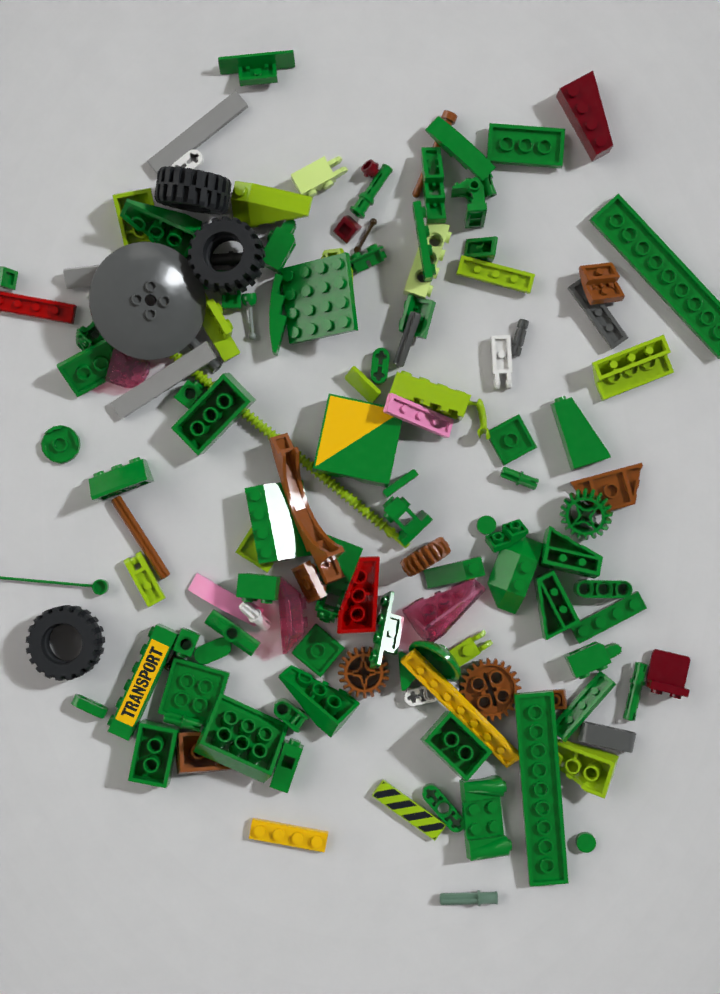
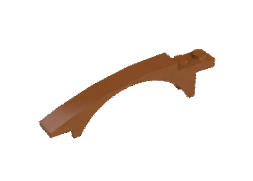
(314, 538)

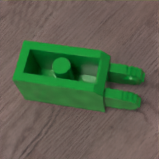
(280, 246)
(590, 658)

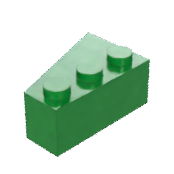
(568, 556)
(554, 606)

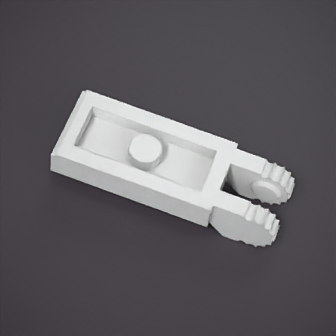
(501, 359)

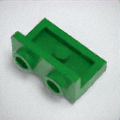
(421, 306)

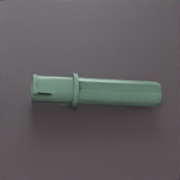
(469, 898)

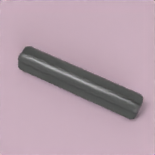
(407, 339)

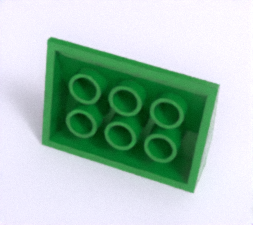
(273, 524)
(242, 738)

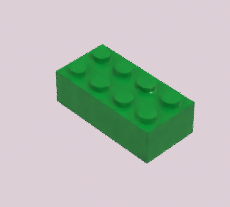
(213, 413)

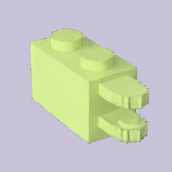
(317, 176)

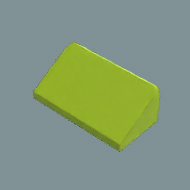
(362, 384)

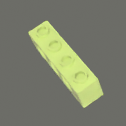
(437, 231)

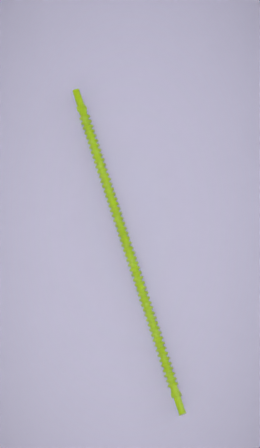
(390, 531)

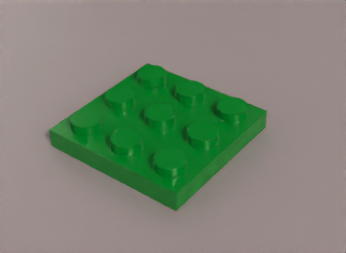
(192, 689)

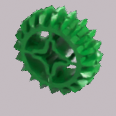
(581, 507)

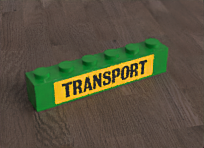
(143, 681)

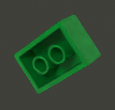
(456, 745)
(154, 753)

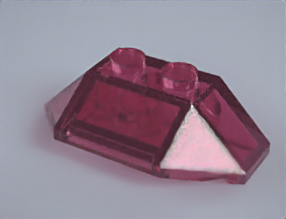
(291, 614)

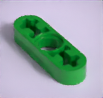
(430, 800)

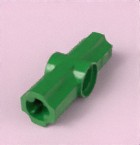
(222, 624)

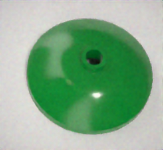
(439, 657)

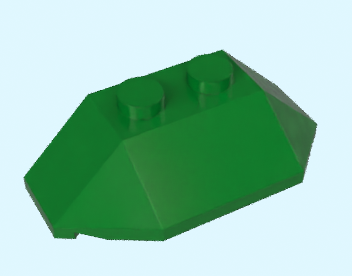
(514, 573)

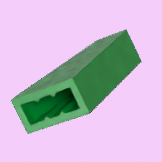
(577, 435)

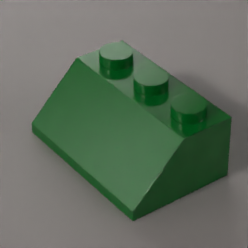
(120, 479)

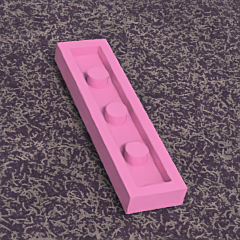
(418, 415)

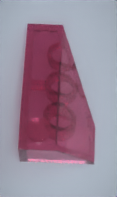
(438, 613)

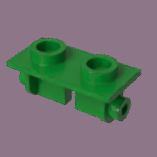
(372, 254)

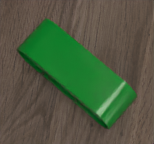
(611, 585)

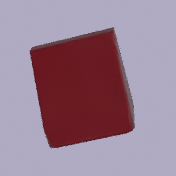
(347, 228)

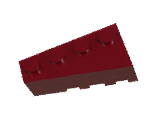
(586, 114)

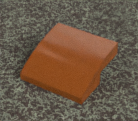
(601, 283)

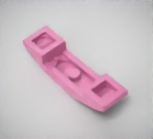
(219, 597)

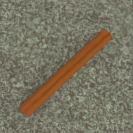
(140, 537)

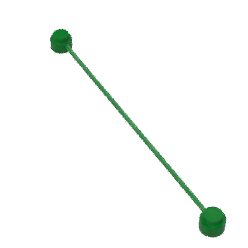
(99, 586)

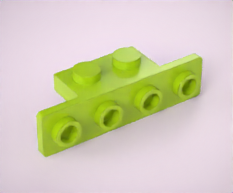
(219, 330)

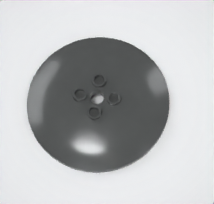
(120, 306)

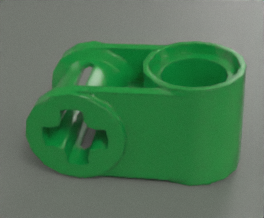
(291, 715)

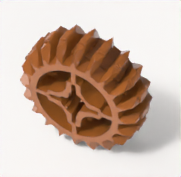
(425, 556)
(354, 672)

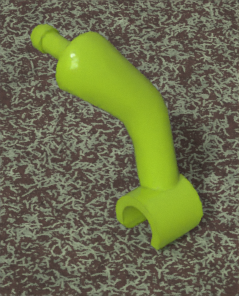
(482, 418)

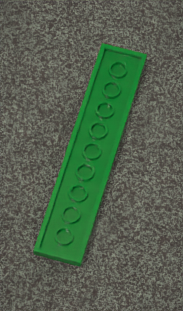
(661, 270)
(541, 788)

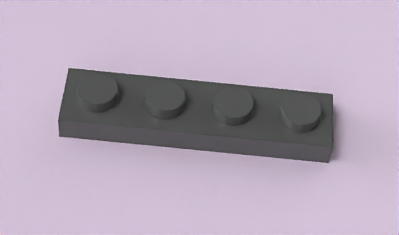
(599, 316)

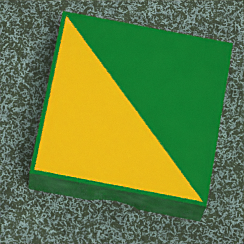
(357, 441)

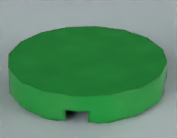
(60, 444)

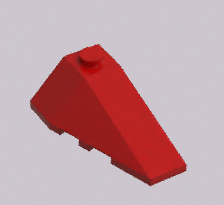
(360, 601)

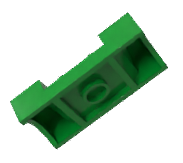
(483, 818)

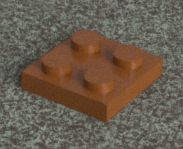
(309, 582)

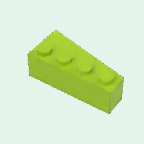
(431, 395)

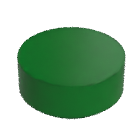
(486, 525)
(585, 842)

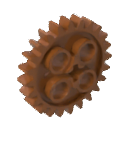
(506, 683)

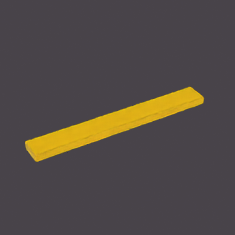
(460, 707)

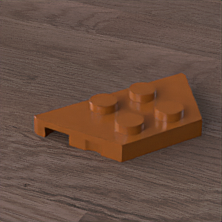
(616, 485)

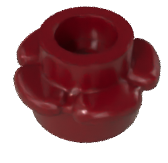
(370, 168)

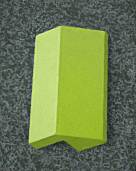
(632, 367)

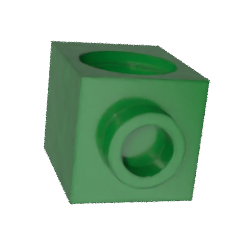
(181, 395)
(186, 634)

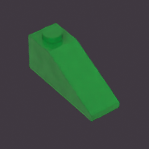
(454, 572)

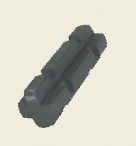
(519, 337)

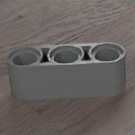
(607, 736)

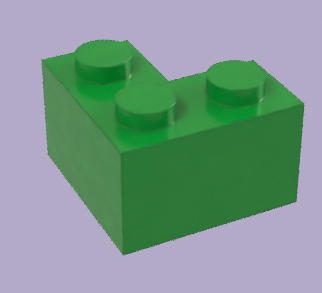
(258, 586)

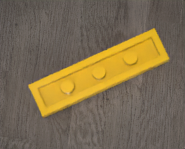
(288, 834)

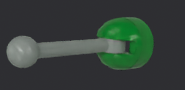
(249, 301)

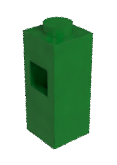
(287, 765)

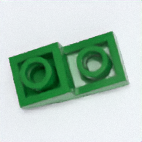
(509, 535)

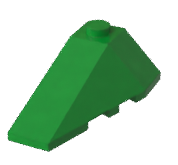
(323, 704)

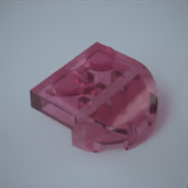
(126, 371)

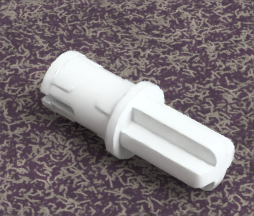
(255, 616)

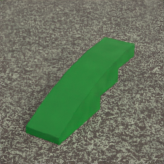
(460, 148)
(433, 184)
(277, 321)

